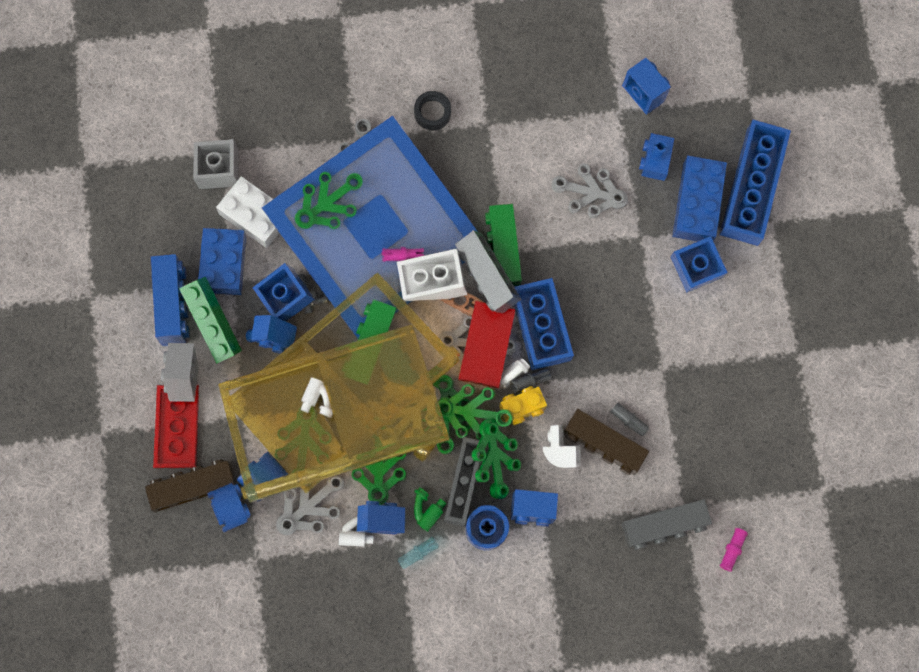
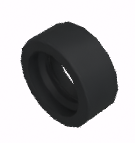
(434, 124)

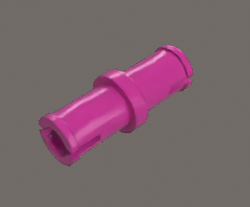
(401, 254)
(733, 549)

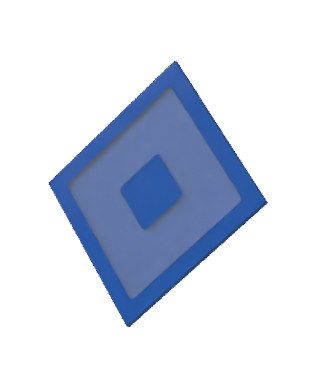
(396, 208)

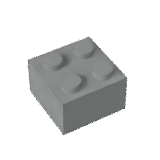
(216, 164)
(180, 372)

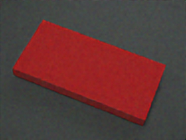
(486, 346)
(175, 431)

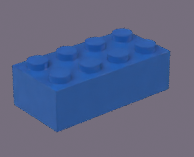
(699, 199)
(168, 300)
(542, 325)

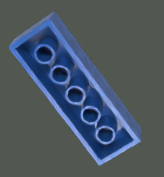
(755, 183)

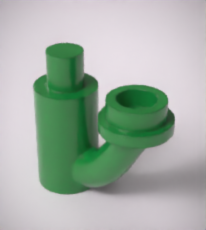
(431, 515)

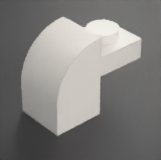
(559, 454)

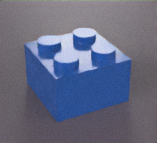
(646, 85)
(698, 264)
(283, 293)
(534, 507)

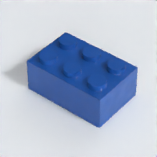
(223, 260)

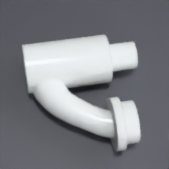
(513, 372)
(312, 394)
(353, 538)

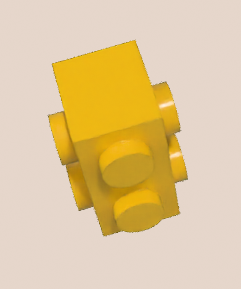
(524, 405)

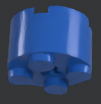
(264, 470)
(228, 506)
(495, 519)

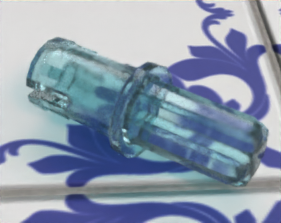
(417, 553)

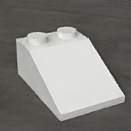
(432, 277)

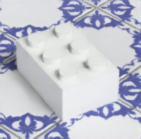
(243, 209)

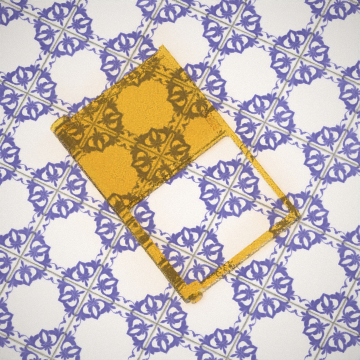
(377, 400)
(274, 404)

